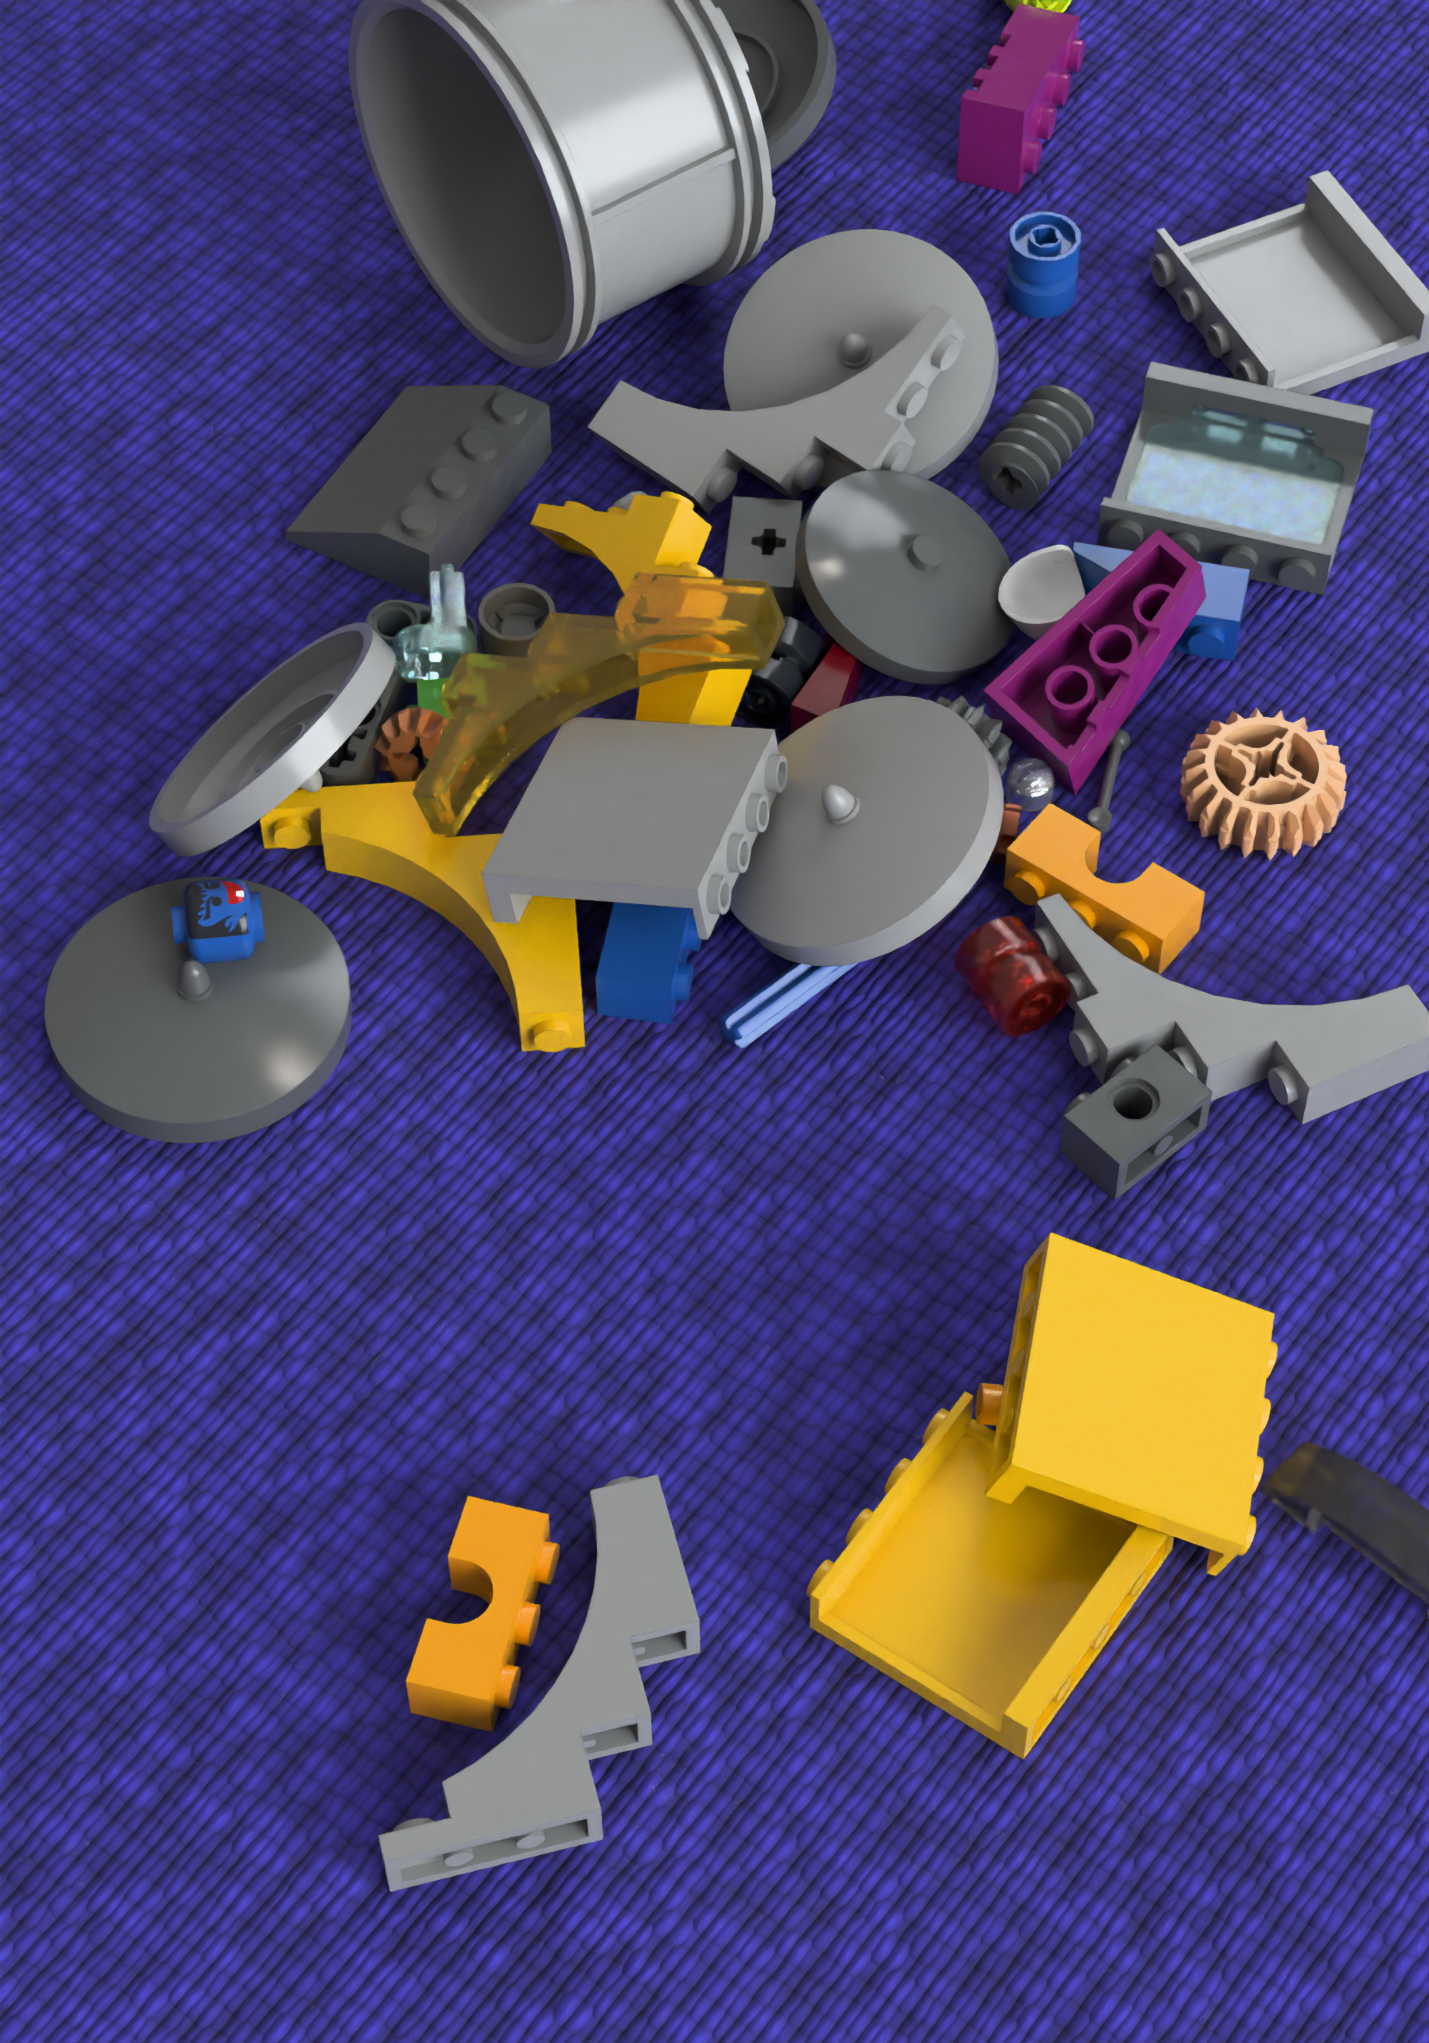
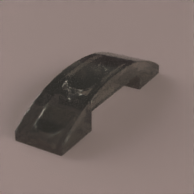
(1359, 1508)

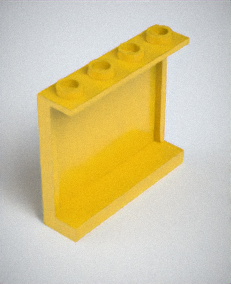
(1135, 1397)
(978, 1596)

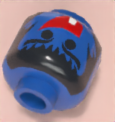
(218, 920)

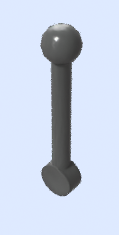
(1100, 817)

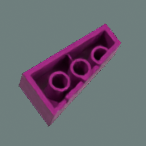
(1017, 98)
(1096, 662)

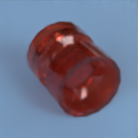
(1012, 975)

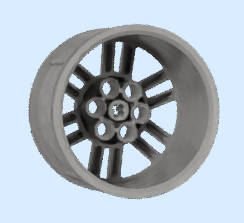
(561, 156)

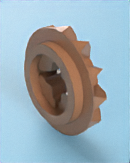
(402, 734)

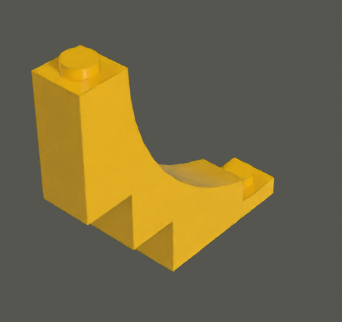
(386, 840)

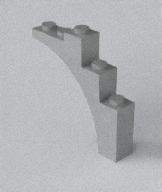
(786, 444)
(1309, 1053)

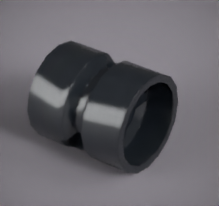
(773, 689)

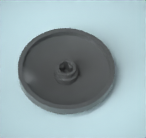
(904, 576)

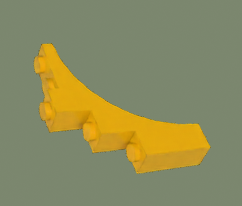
(658, 538)

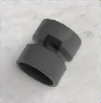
(512, 618)

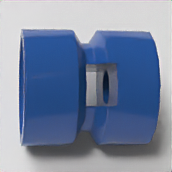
(1043, 264)

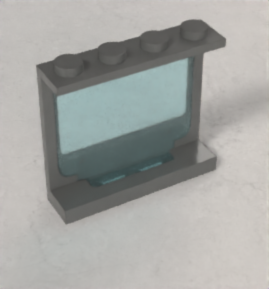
(1239, 475)

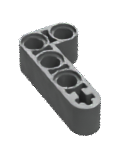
(357, 759)

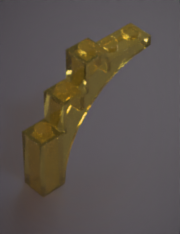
(509, 702)

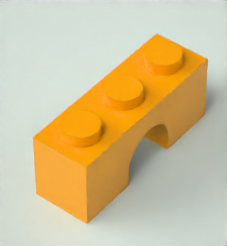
(1139, 918)
(469, 1667)

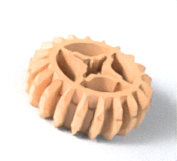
(1263, 783)

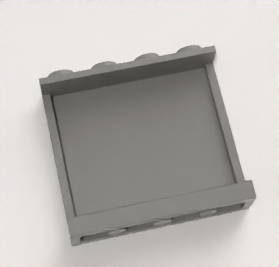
(1299, 294)
(638, 817)

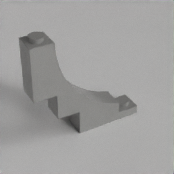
(537, 1784)

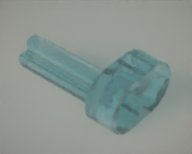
(435, 648)

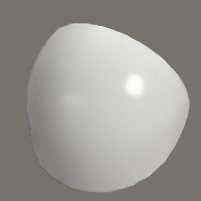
(1041, 589)

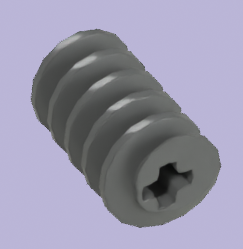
(1035, 445)

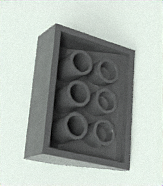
(427, 482)

